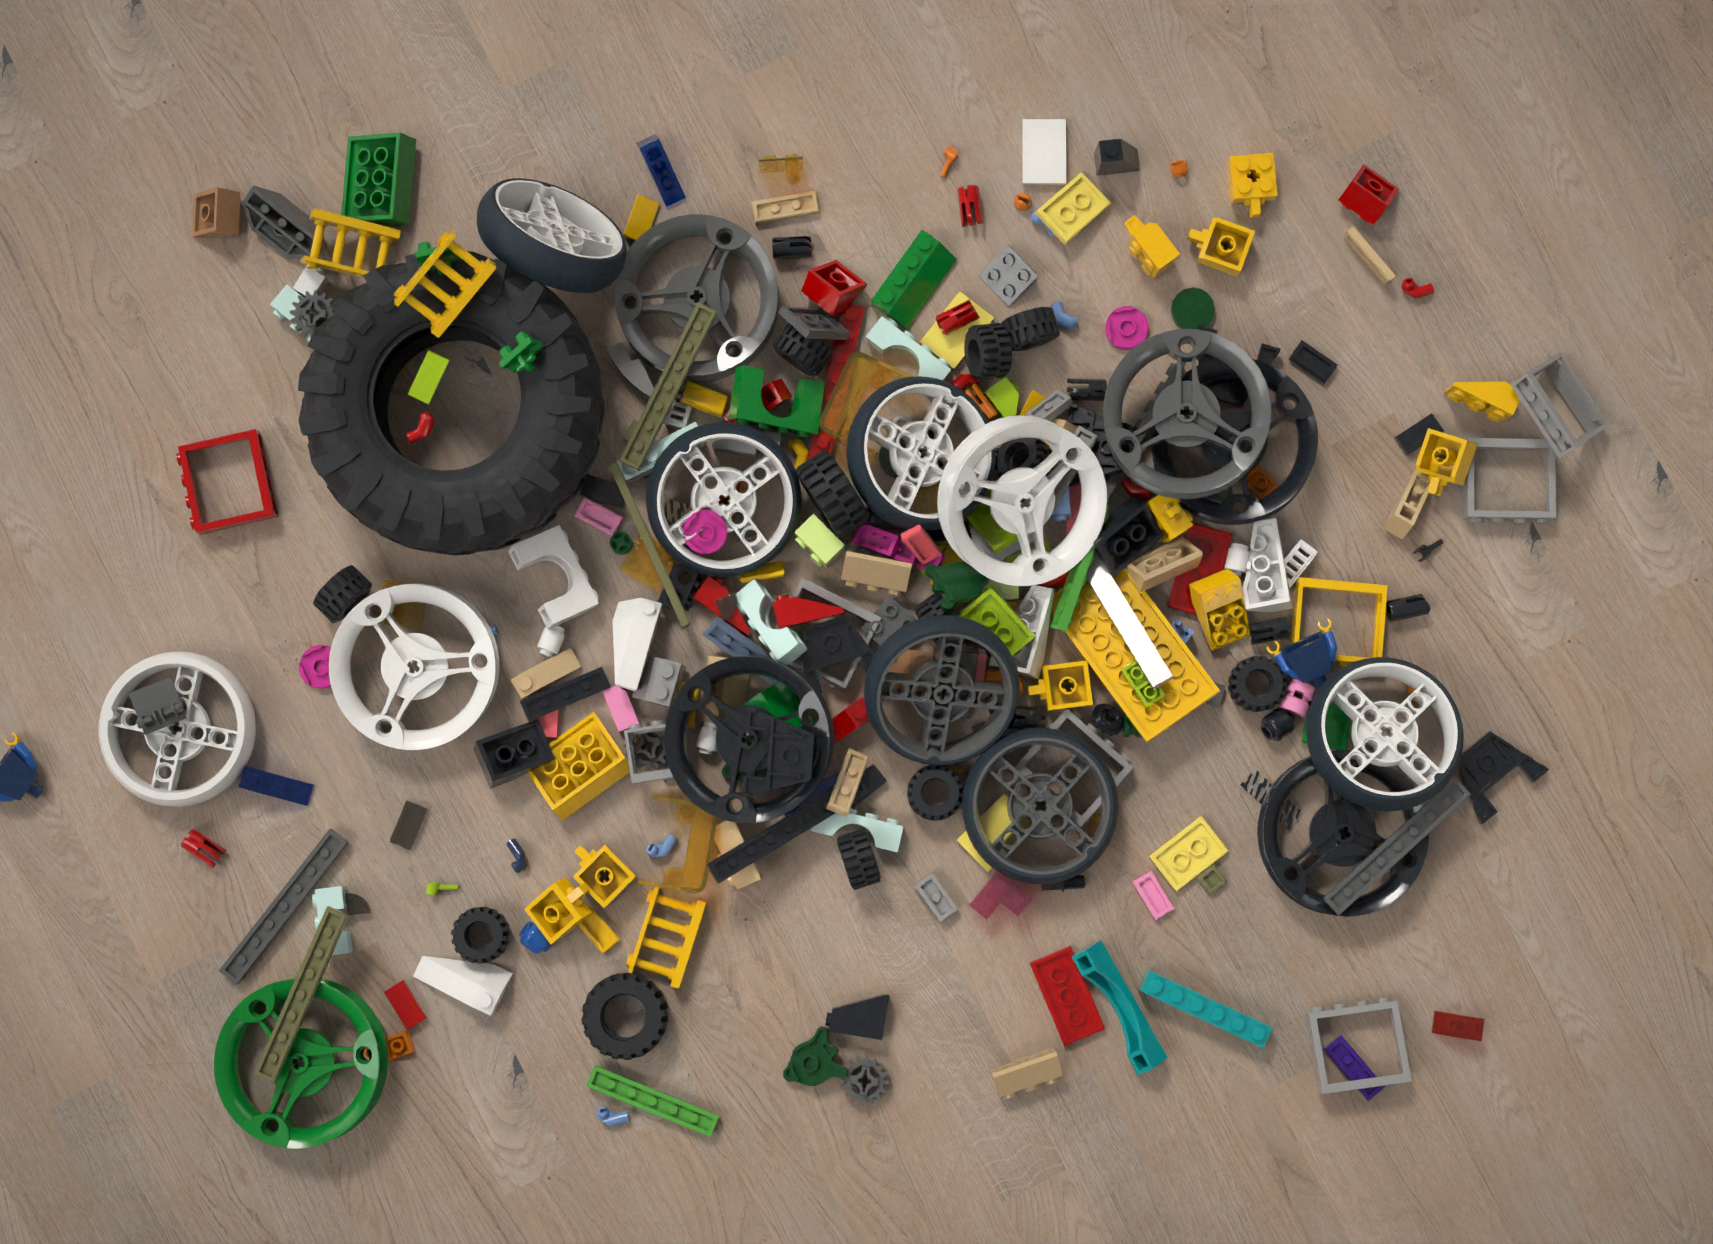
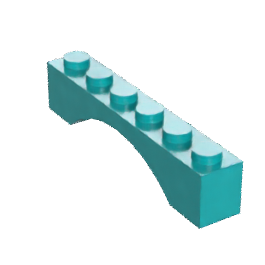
(1205, 1008)
(1141, 1043)

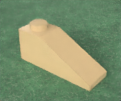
(1408, 505)
(545, 673)

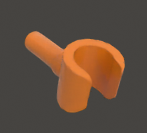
(951, 154)

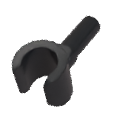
(1426, 550)

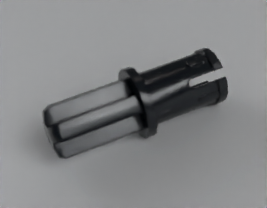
(1076, 882)

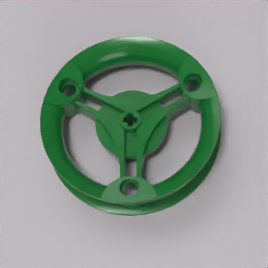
(297, 1079)

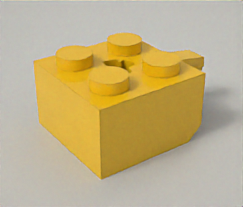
(1243, 189)
(1150, 246)
(1211, 249)
(1442, 470)
(1170, 517)
(1055, 696)
(593, 864)
(559, 909)

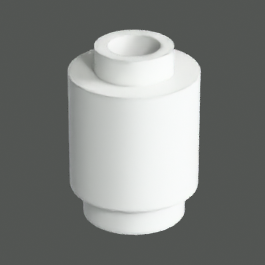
(1237, 558)
(551, 641)
(707, 738)

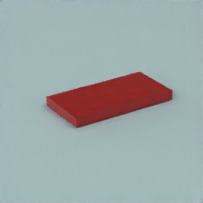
(1214, 548)
(1067, 996)

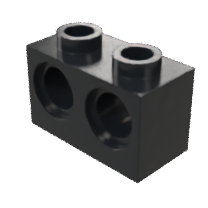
(684, 590)

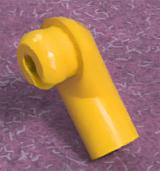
(800, 450)

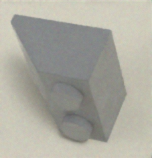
(660, 681)

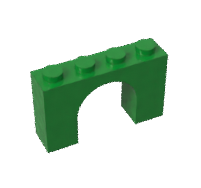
(748, 408)

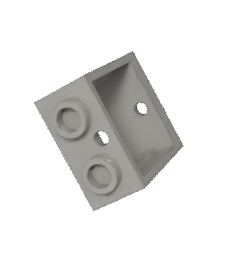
(637, 729)

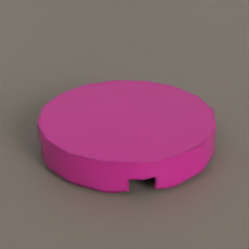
(1126, 328)
(712, 535)
(315, 667)

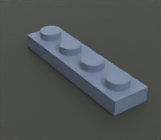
(734, 642)

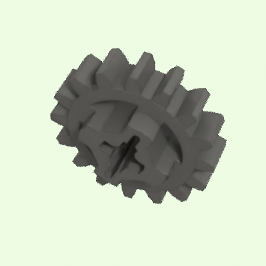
(304, 313)
(653, 758)
(875, 1081)

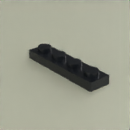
(565, 694)

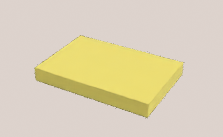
(1073, 208)
(951, 346)
(994, 823)
(1188, 853)

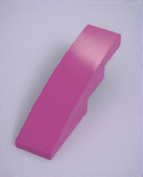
(890, 546)

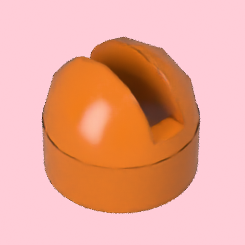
(1179, 168)
(1020, 205)

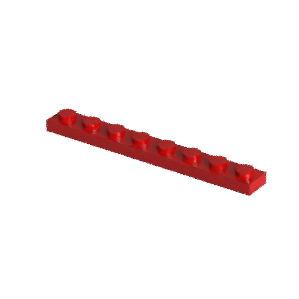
(842, 349)

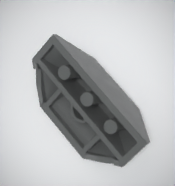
(279, 222)

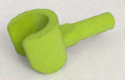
(433, 888)

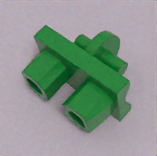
(426, 250)
(522, 355)

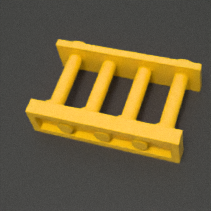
(343, 226)
(467, 286)
(683, 952)

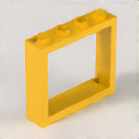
(1379, 591)

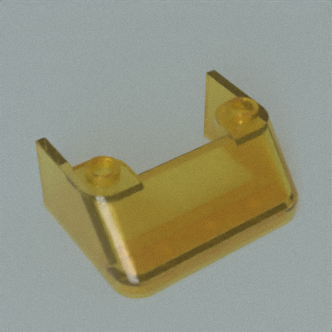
(857, 374)
(699, 849)

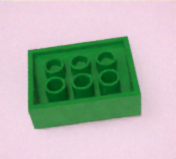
(379, 178)

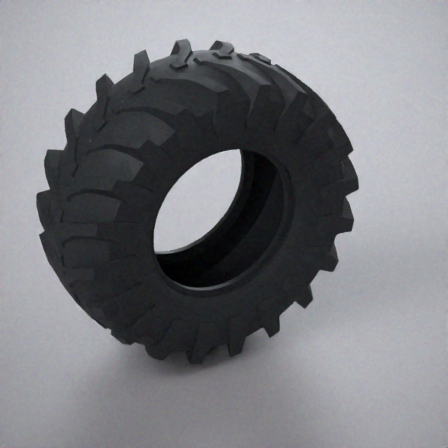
(470, 507)

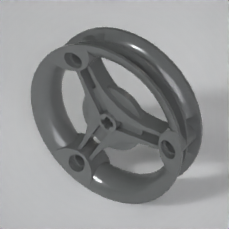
(700, 281)
(1198, 401)

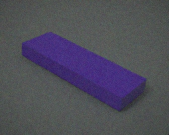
(1351, 1064)

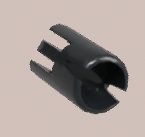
(791, 247)
(1093, 386)
(1407, 607)
(1269, 630)
(1022, 717)

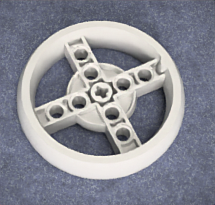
(163, 790)

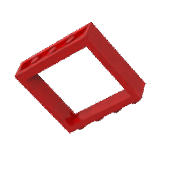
(262, 474)

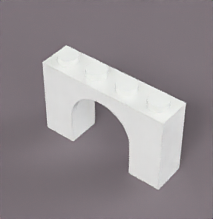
(554, 547)

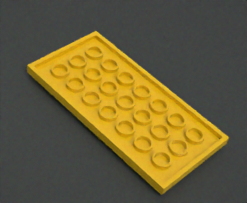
(1107, 653)

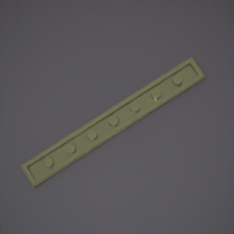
(668, 386)
(650, 546)
(301, 994)

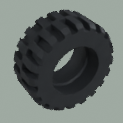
(832, 494)
(603, 1038)

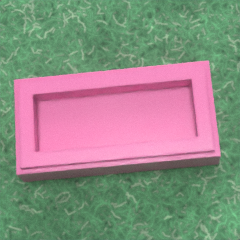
(598, 516)
(620, 707)
(1153, 895)

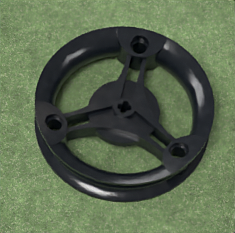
(1240, 419)
(731, 738)
(1327, 841)

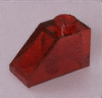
(1458, 1025)

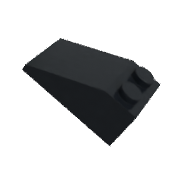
(1127, 535)
(513, 753)

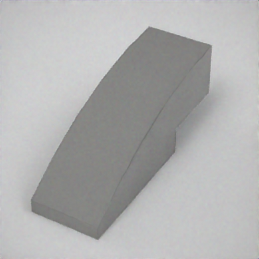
(632, 371)
(742, 448)

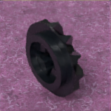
(1111, 714)

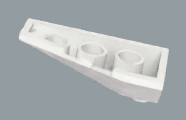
(1266, 577)
(1035, 613)
(633, 635)
(469, 982)

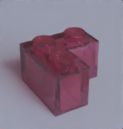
(996, 891)

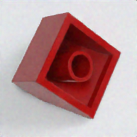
(1368, 195)
(833, 287)

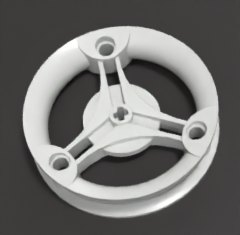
(1038, 500)
(398, 671)

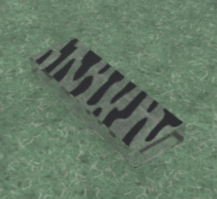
(1262, 790)

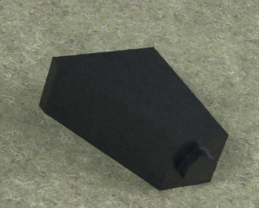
(1115, 157)
(860, 1018)

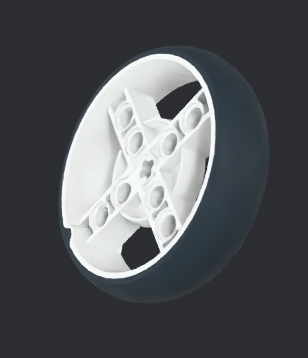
(551, 235)
(867, 425)
(773, 462)
(1427, 692)

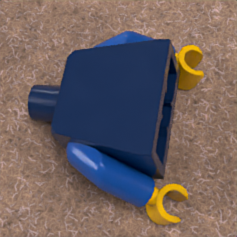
(1309, 657)
(18, 772)

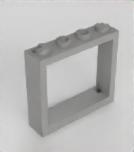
(1545, 413)
(1519, 517)
(847, 606)
(1106, 745)
(1360, 1007)

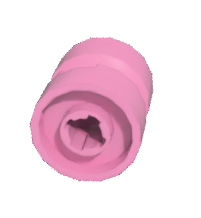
(1295, 705)

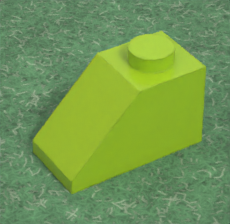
(1004, 397)

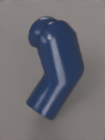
(518, 853)

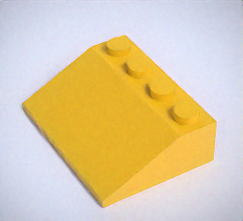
(583, 767)

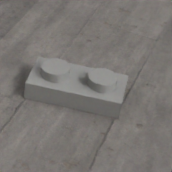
(1051, 406)
(936, 897)

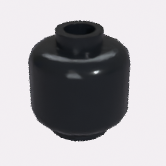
(1277, 724)

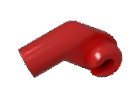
(1415, 291)
(964, 380)
(424, 428)
(1135, 490)

